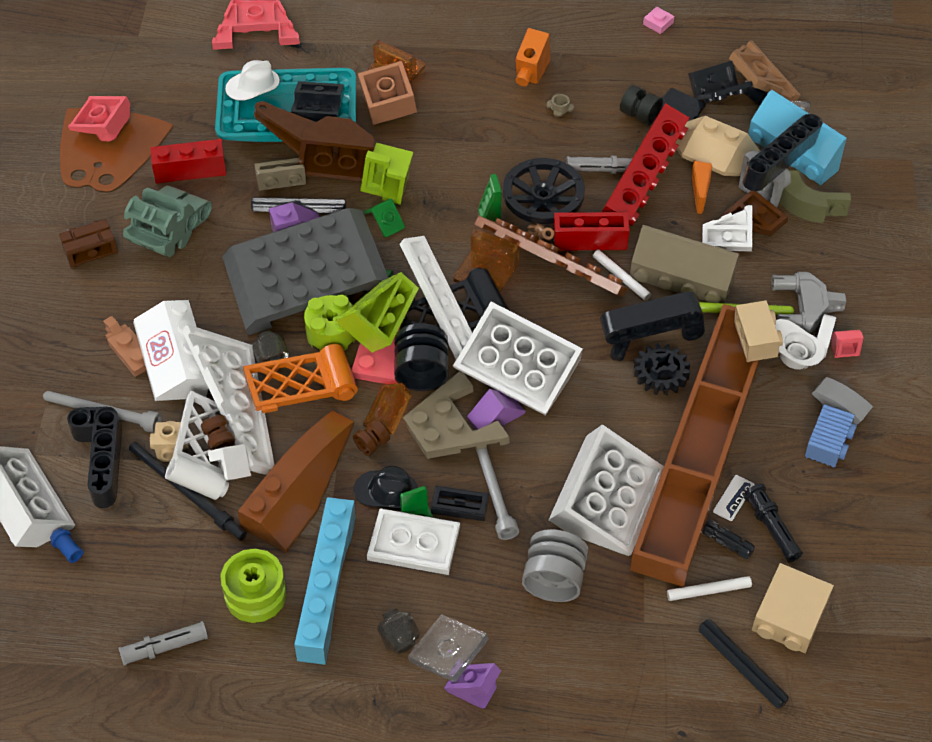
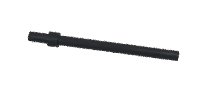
(221, 518)

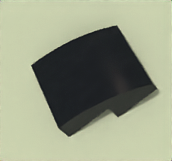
(317, 100)

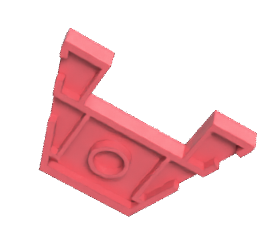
(254, 16)

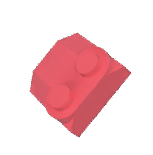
(102, 116)

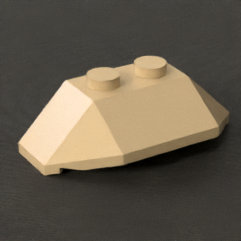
(715, 144)

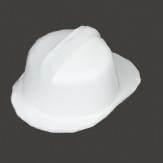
(252, 81)
(798, 346)

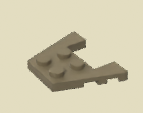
(442, 429)

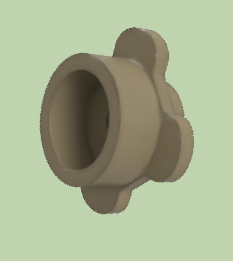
(560, 104)

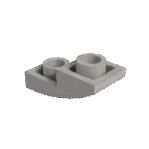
(843, 398)

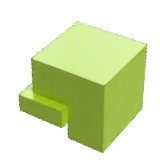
(387, 172)

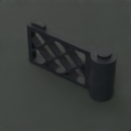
(479, 290)

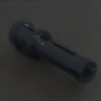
(767, 512)

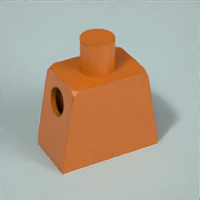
(529, 65)

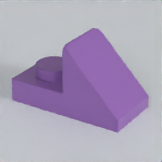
(475, 684)

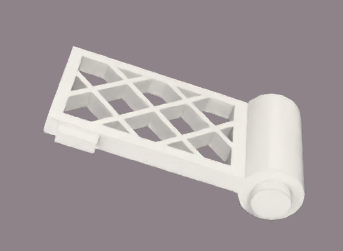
(196, 471)

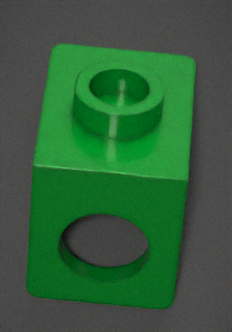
(386, 217)
(415, 502)

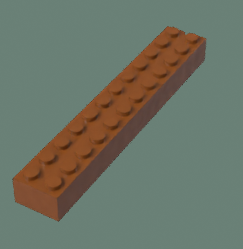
(696, 458)

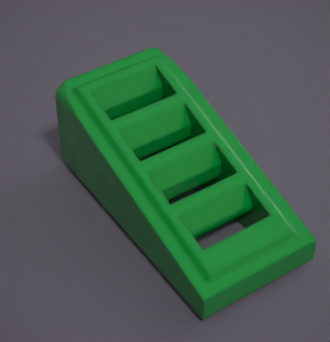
(491, 200)

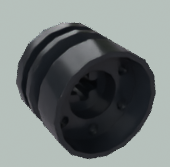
(421, 357)

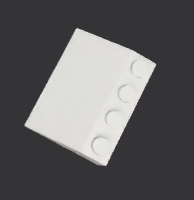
(518, 358)
(607, 492)

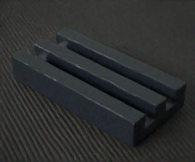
(459, 507)

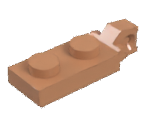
(125, 345)

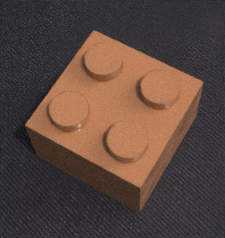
(387, 92)

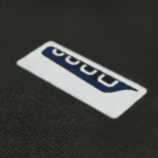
(732, 498)

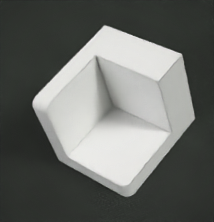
(233, 460)

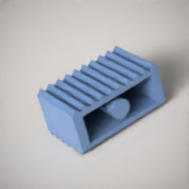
(829, 436)

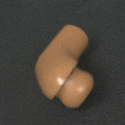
(541, 231)

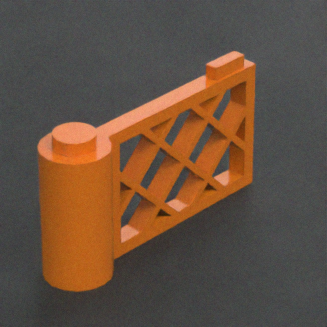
(331, 366)

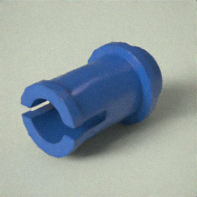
(62, 540)

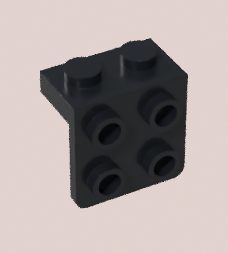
(717, 82)

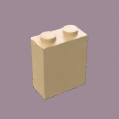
(792, 608)

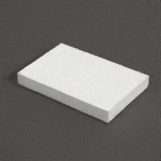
(413, 541)

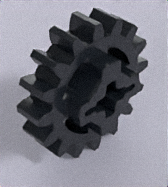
(661, 369)

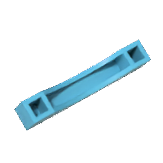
(319, 603)

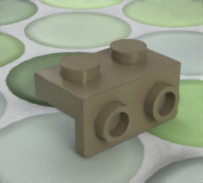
(279, 174)

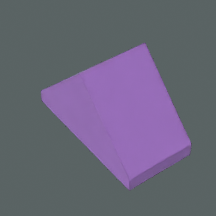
(494, 407)

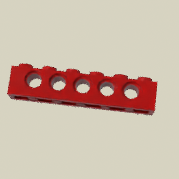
(668, 122)

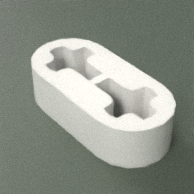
(826, 331)

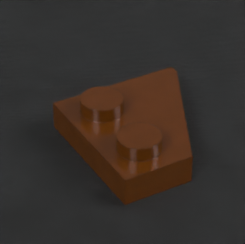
(765, 216)

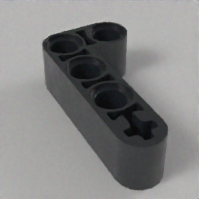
(655, 317)
(101, 428)

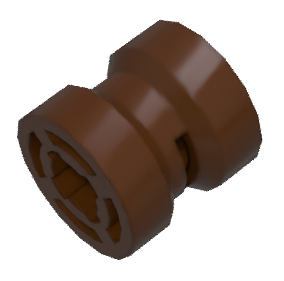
(217, 432)
(371, 437)

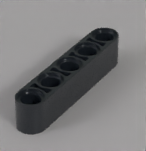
(782, 152)

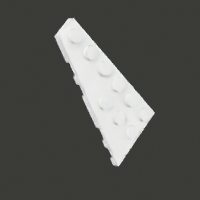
(222, 365)

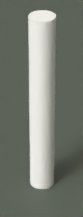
(620, 273)
(709, 588)

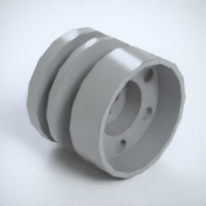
(555, 565)

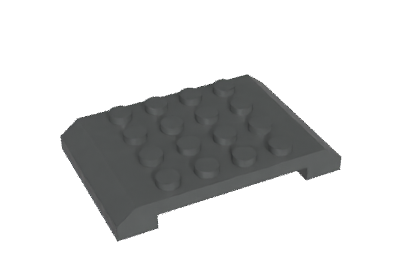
(302, 262)

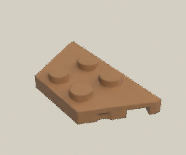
(761, 71)

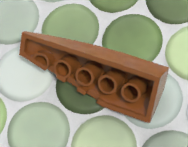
(295, 485)

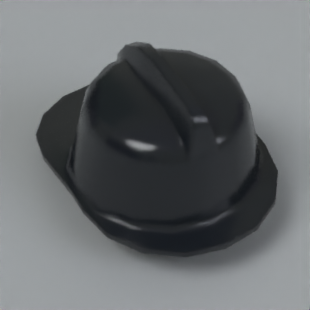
(383, 487)

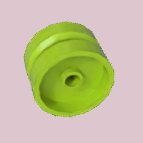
(253, 585)

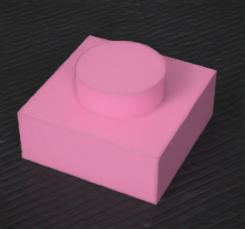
(658, 20)

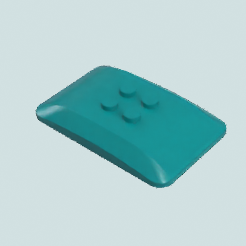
(236, 117)

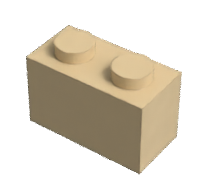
(757, 331)

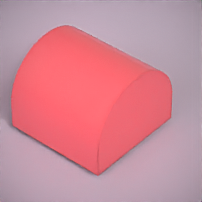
(846, 343)

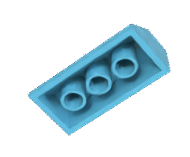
(779, 114)

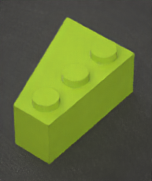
(380, 312)

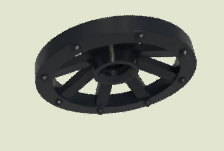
(542, 194)

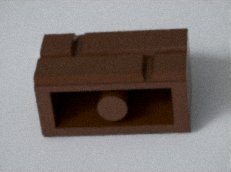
(88, 242)

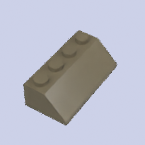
(683, 265)

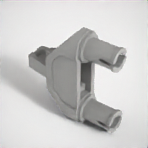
(812, 299)

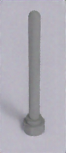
(146, 420)
(506, 525)

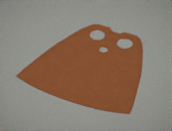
(118, 157)

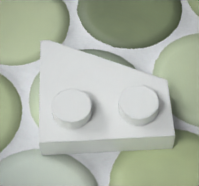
(730, 231)

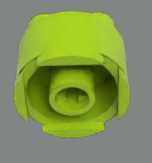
(321, 323)

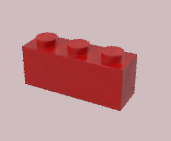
(188, 161)
(591, 231)

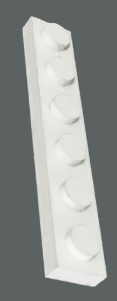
(437, 292)

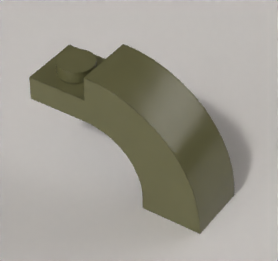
(812, 204)

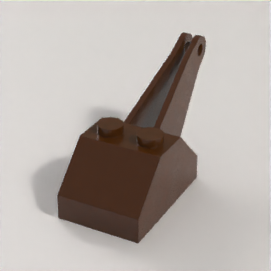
(325, 147)

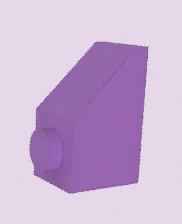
(290, 215)

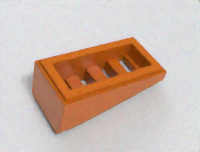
(700, 180)

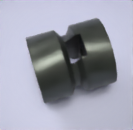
(640, 104)

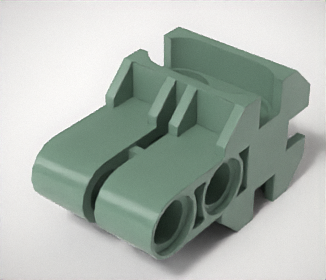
(164, 218)

